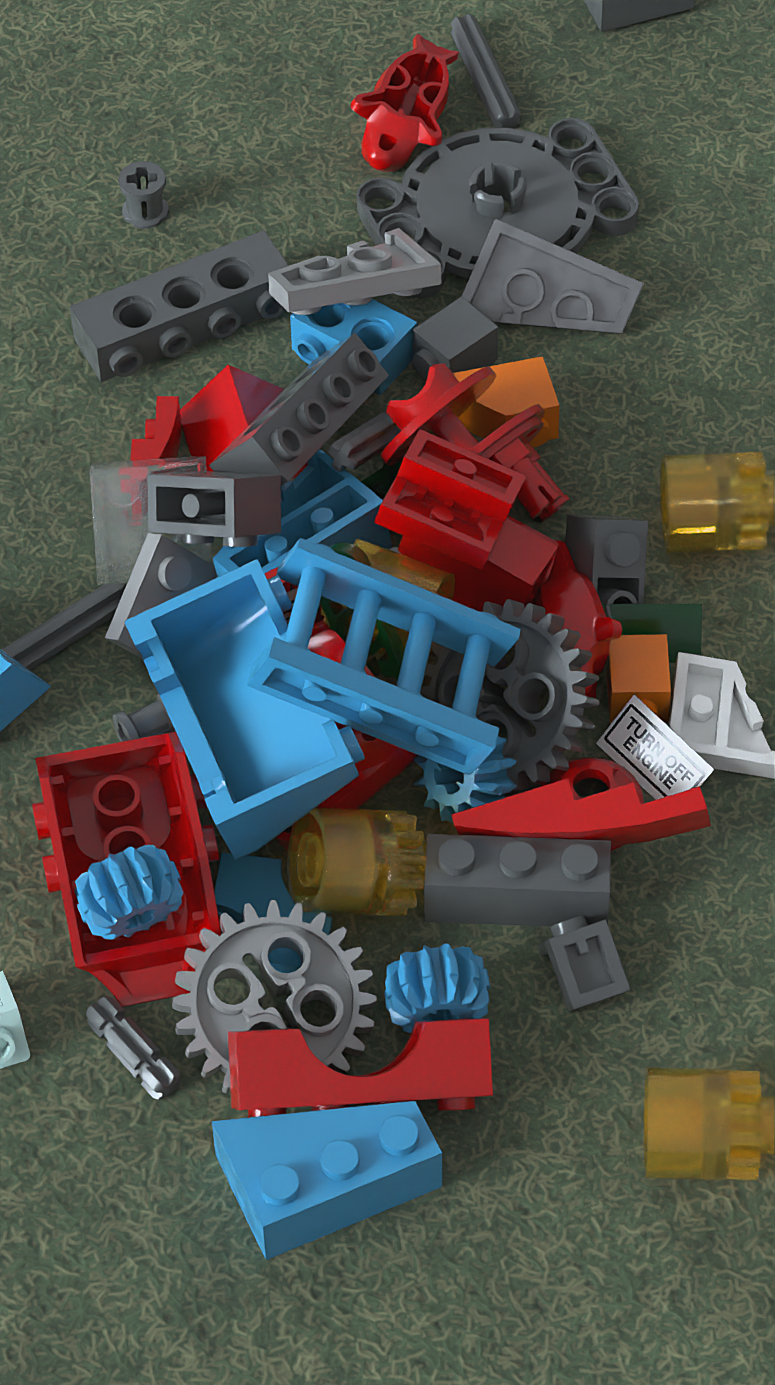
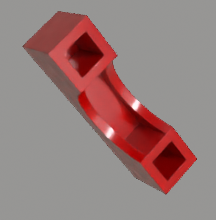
(438, 1062)

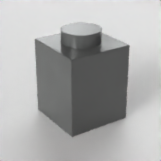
(455, 337)

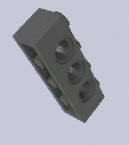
(178, 307)
(305, 413)

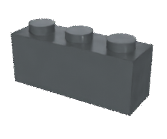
(515, 880)

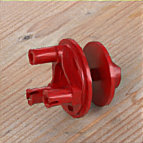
(437, 412)

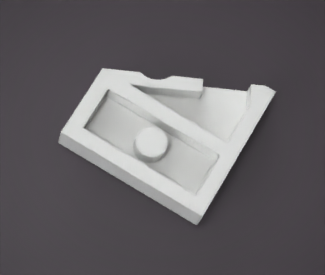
(718, 717)

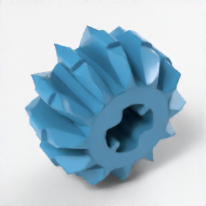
(457, 791)
(128, 892)
(436, 986)

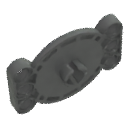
(478, 170)

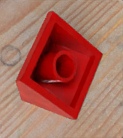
(224, 412)

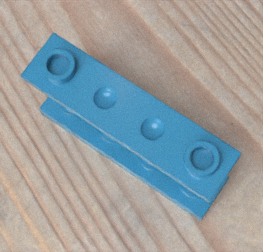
(367, 703)

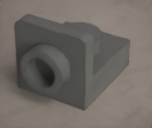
(584, 962)

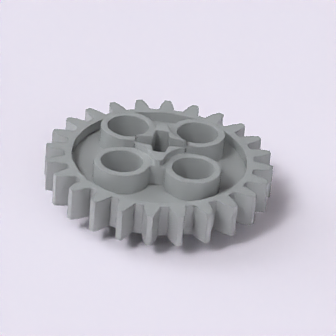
(323, 976)

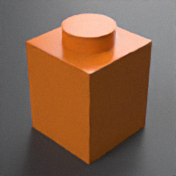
(640, 668)

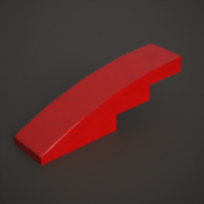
(605, 816)

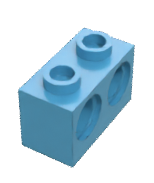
(378, 326)

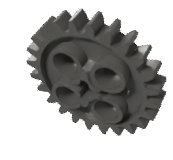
(541, 660)

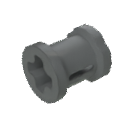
(130, 186)
(144, 722)

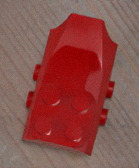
(120, 799)

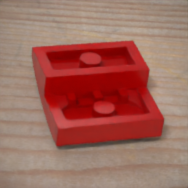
(450, 499)

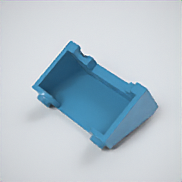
(251, 752)

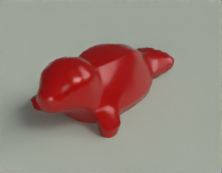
(405, 105)
(575, 599)

